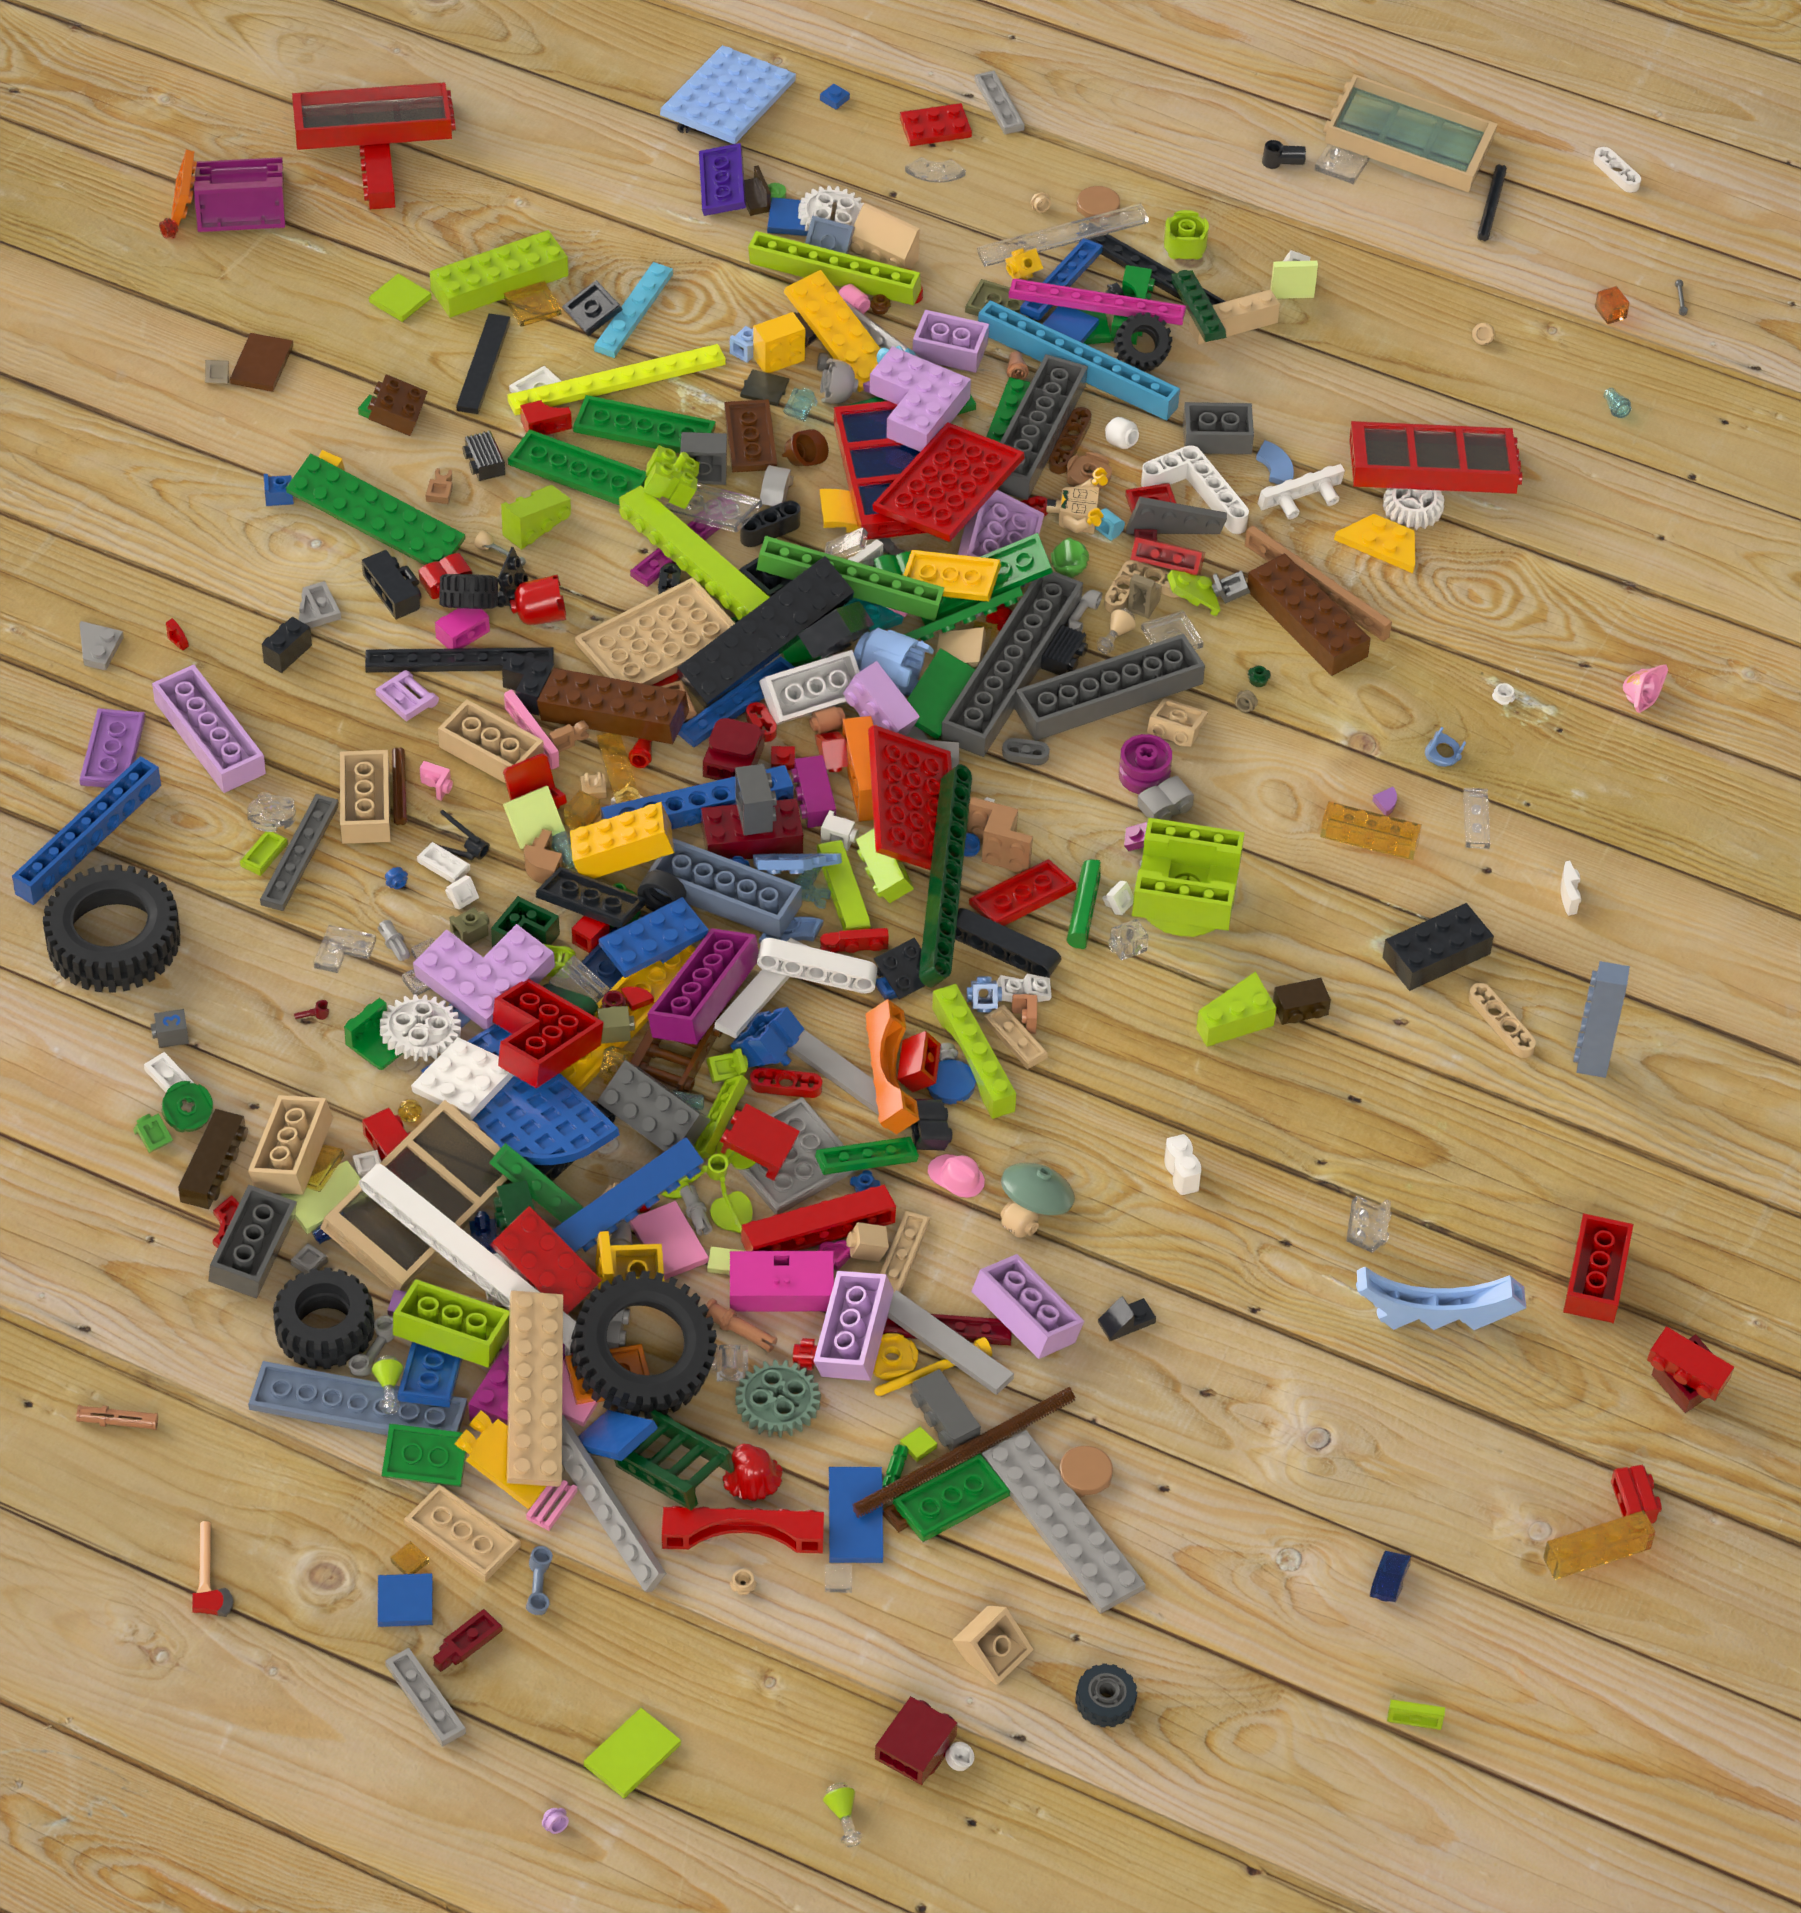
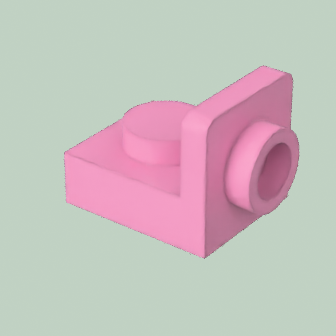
(436, 777)

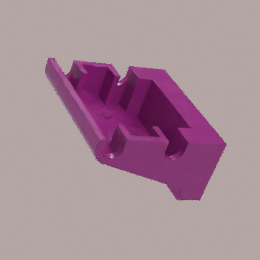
(239, 194)

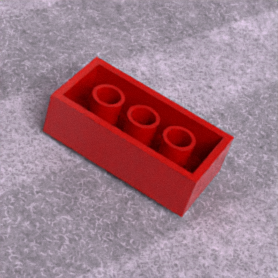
(545, 1259)
(1598, 1268)

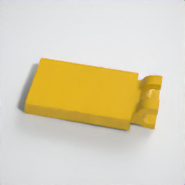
(489, 1457)

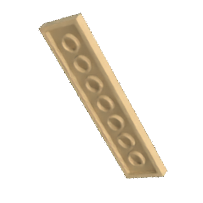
(535, 1389)

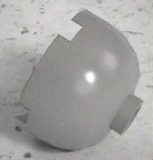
(838, 382)

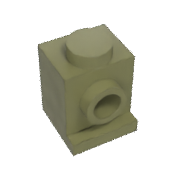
(470, 926)

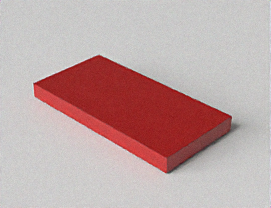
(1023, 893)

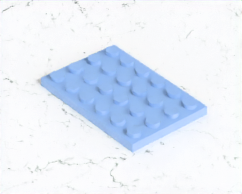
(728, 94)

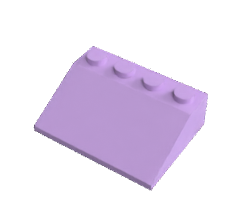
(998, 524)

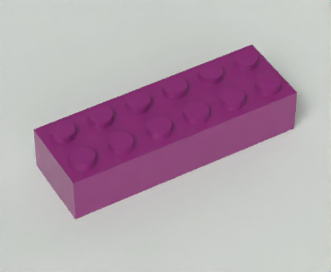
(703, 986)

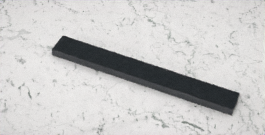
(1126, 255)
(448, 659)

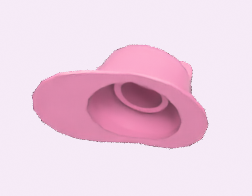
(957, 1175)

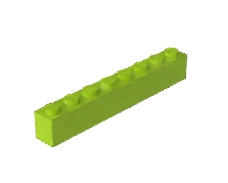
(839, 268)

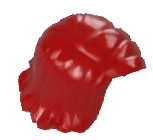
(754, 1473)

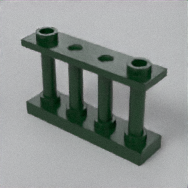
(666, 1480)

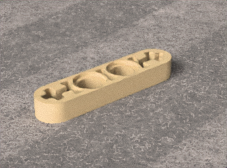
(1497, 1022)

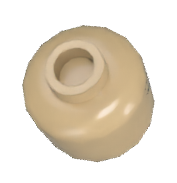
(1019, 1220)

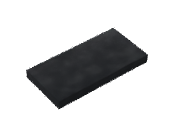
(590, 897)

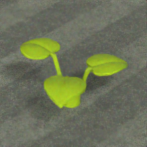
(732, 1209)

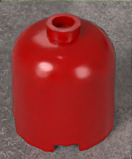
(539, 601)

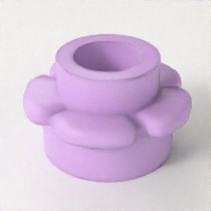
(555, 1820)

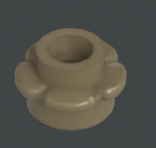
(1242, 703)

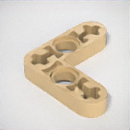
(1124, 577)

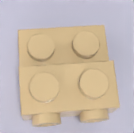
(1176, 722)

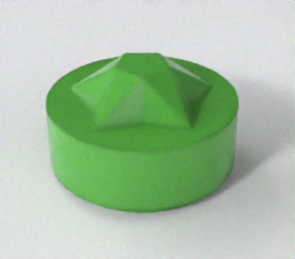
(777, 190)

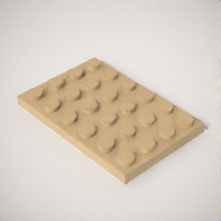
(655, 635)

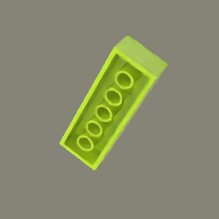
(497, 271)

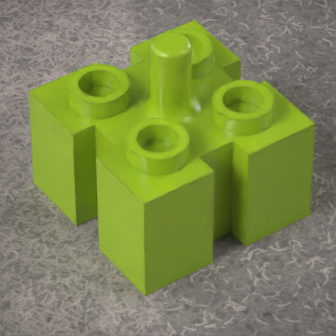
(672, 476)

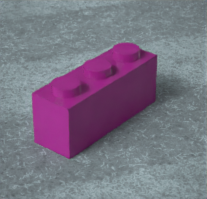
(813, 790)

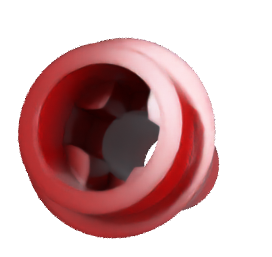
(641, 753)

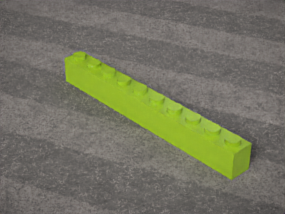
(691, 552)

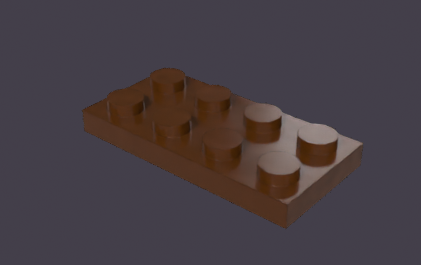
(750, 435)

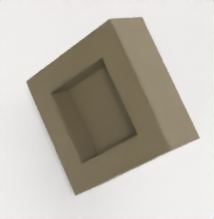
(216, 371)

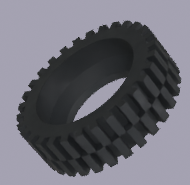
(111, 964)
(627, 1388)

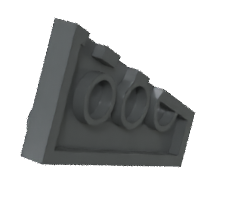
(1175, 518)

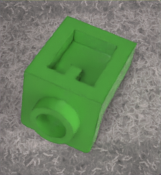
(152, 1132)

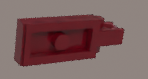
(467, 1640)

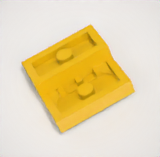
(837, 509)

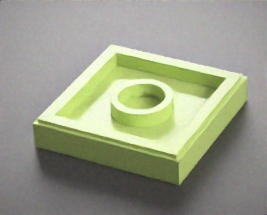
(1294, 279)
(532, 814)

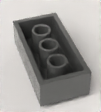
(652, 1108)
(252, 1241)

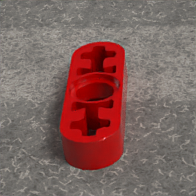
(777, 1089)

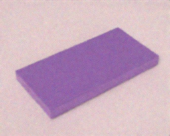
(111, 746)

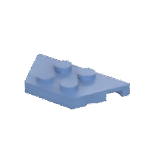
(794, 862)

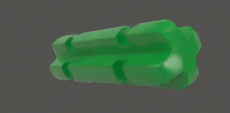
(896, 1464)

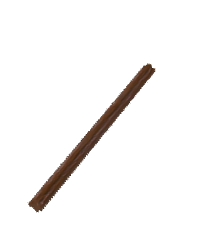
(965, 1450)

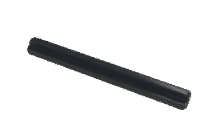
(1492, 202)

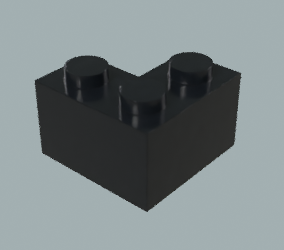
(527, 678)

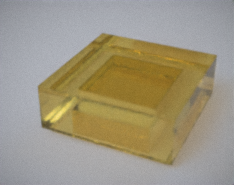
(409, 1559)

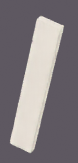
(751, 1001)

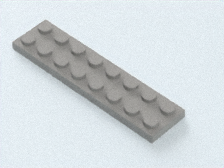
(1064, 1522)

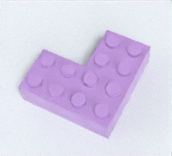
(924, 396)
(475, 981)

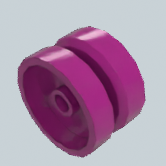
(1144, 762)

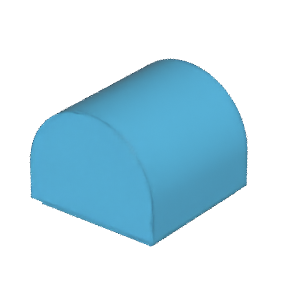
(1111, 525)

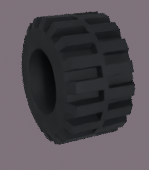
(1152, 327)
(468, 591)

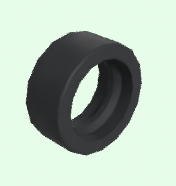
(663, 881)

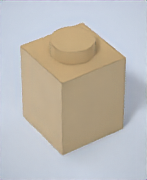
(868, 1242)

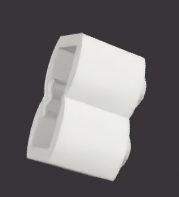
(1182, 1164)

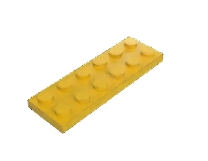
(834, 324)

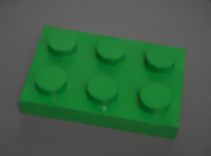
(423, 1455)

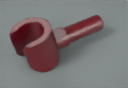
(320, 1011)

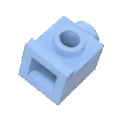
(744, 340)

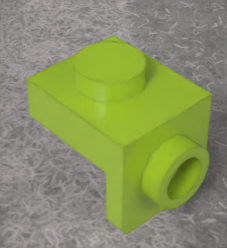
(727, 1066)

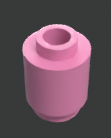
(855, 297)

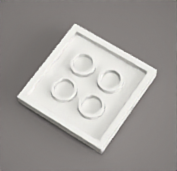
(463, 1077)

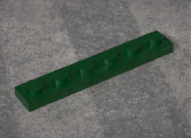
(1198, 305)

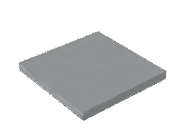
(800, 1173)

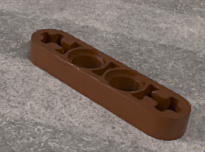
(1073, 441)

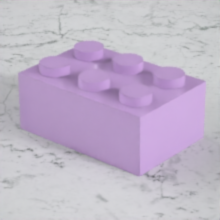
(951, 340)
(877, 696)

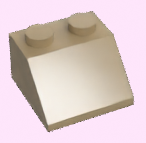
(993, 1643)

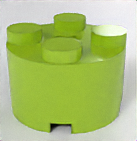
(1186, 235)

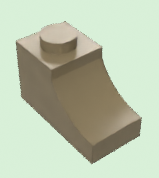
(1143, 595)

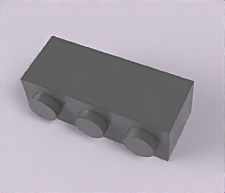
(944, 1410)

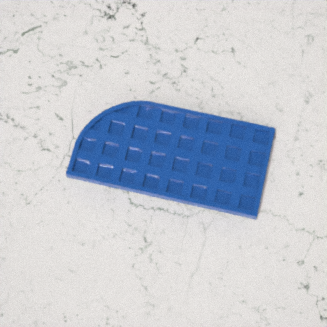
(544, 1122)

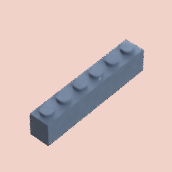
(1602, 1018)

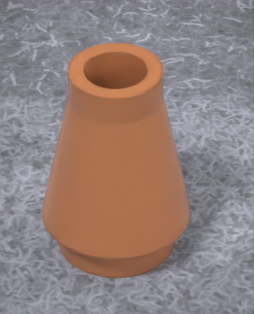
(1017, 367)

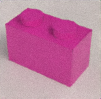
(462, 627)

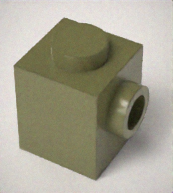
(616, 1024)

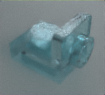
(800, 403)

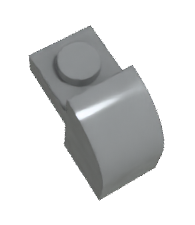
(775, 485)

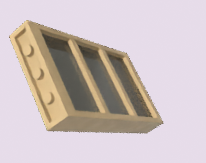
(443, 1163)

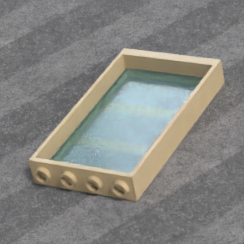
(1410, 132)

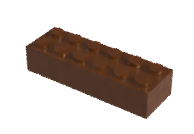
(1308, 614)
(613, 705)

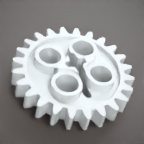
(820, 204)
(419, 1027)

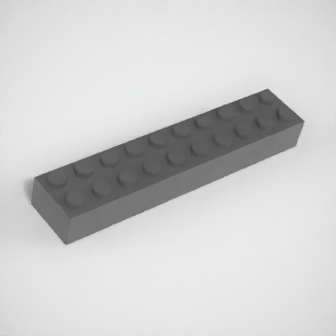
(1010, 663)

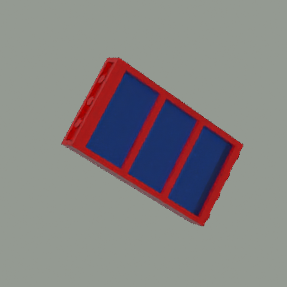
(871, 463)

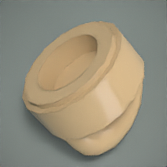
(1483, 333)

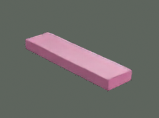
(527, 722)

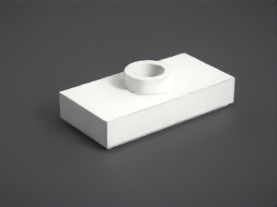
(443, 863)

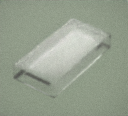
(847, 544)

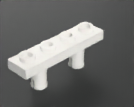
(1310, 483)

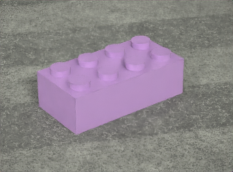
(1027, 1306)
(853, 1325)

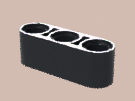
(772, 523)

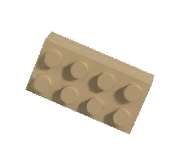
(486, 740)
(365, 796)
(290, 1144)

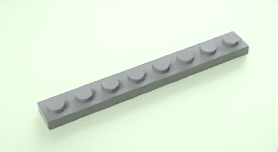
(609, 1511)

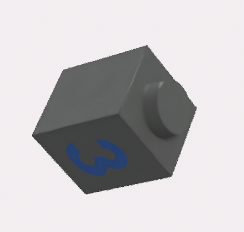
(170, 1028)

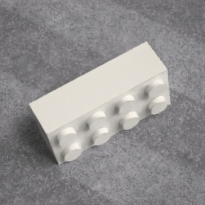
(809, 687)

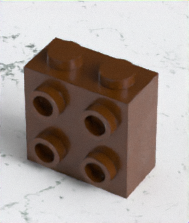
(396, 404)

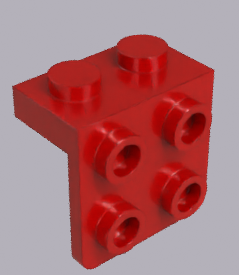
(530, 776)

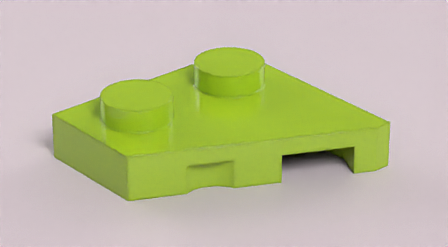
(1195, 589)

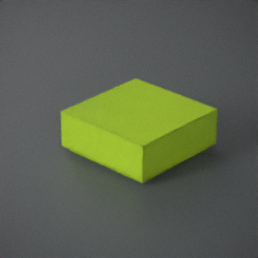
(919, 1443)

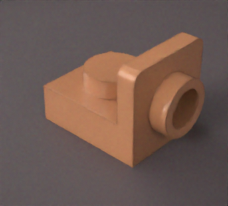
(1027, 1006)

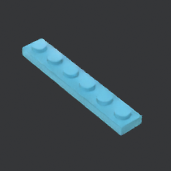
(633, 310)

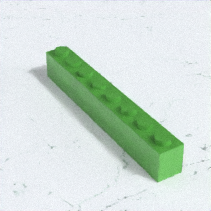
(866, 581)

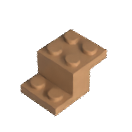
(998, 829)

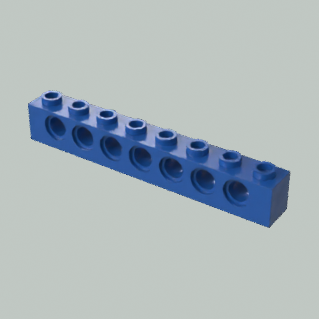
(685, 804)
(86, 830)

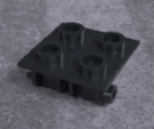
(509, 578)
(901, 968)

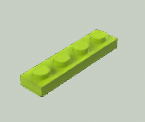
(720, 1114)

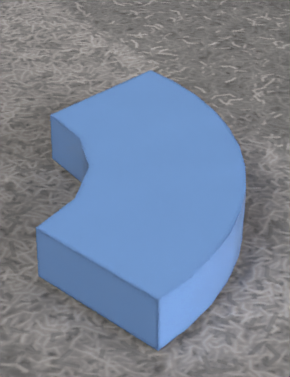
(1276, 461)
(799, 929)

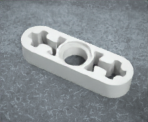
(1626, 179)

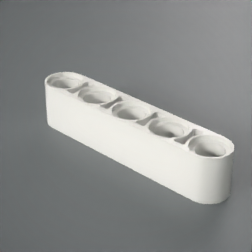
(817, 965)

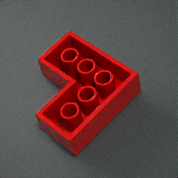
(545, 1032)

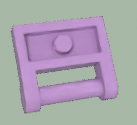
(402, 700)

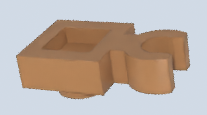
(440, 488)
(565, 737)

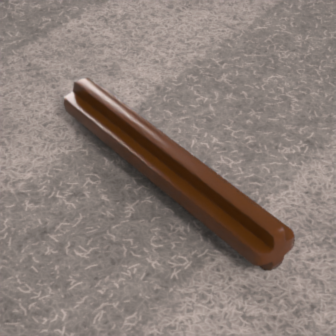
(399, 786)

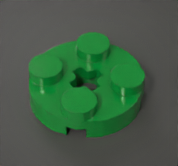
(191, 1093)

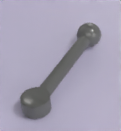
(1682, 310)

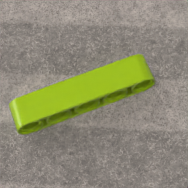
(844, 889)

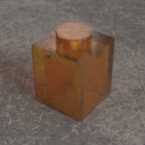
(1612, 305)

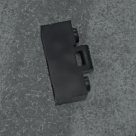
(388, 582)

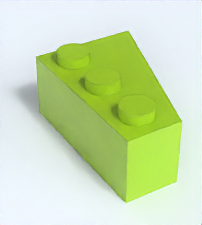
(534, 515)

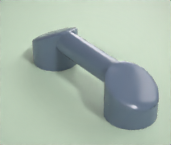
(538, 1563)

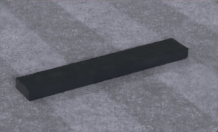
(483, 364)

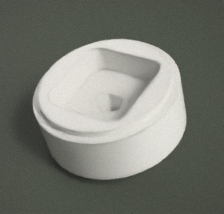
(959, 1756)

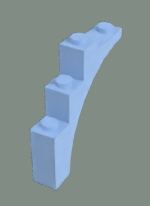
(1437, 1307)

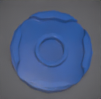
(953, 1082)

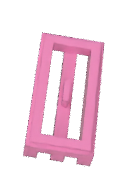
(530, 1516)

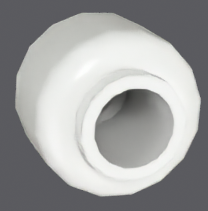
(1121, 433)

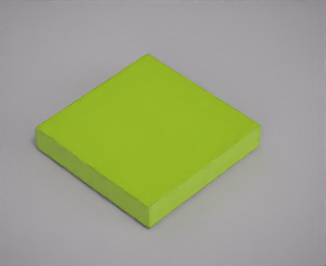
(400, 297)

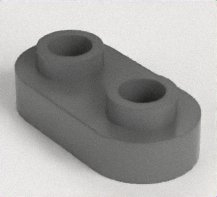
(1025, 751)

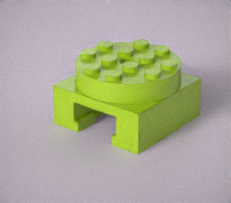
(1187, 877)

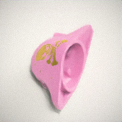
(1645, 686)

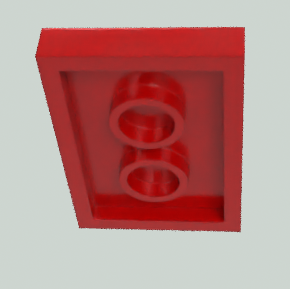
(935, 124)

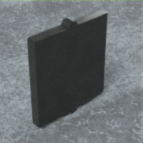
(764, 386)

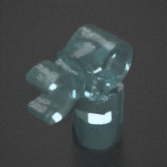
(809, 892)

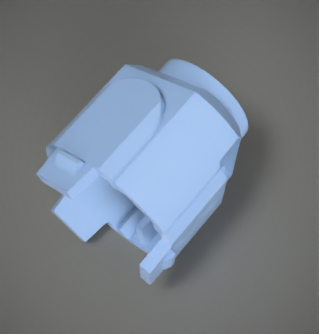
(897, 655)

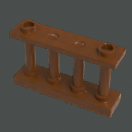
(650, 1048)

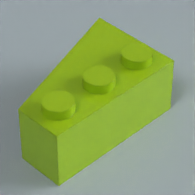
(1236, 1012)

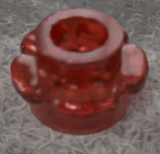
(168, 228)

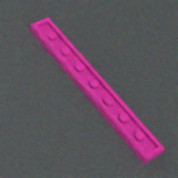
(1095, 301)

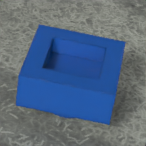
(834, 96)

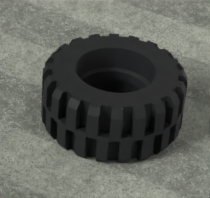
(318, 1291)

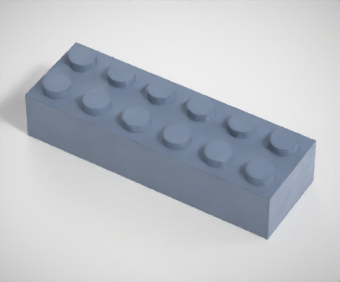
(732, 889)

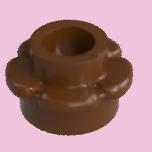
(880, 304)

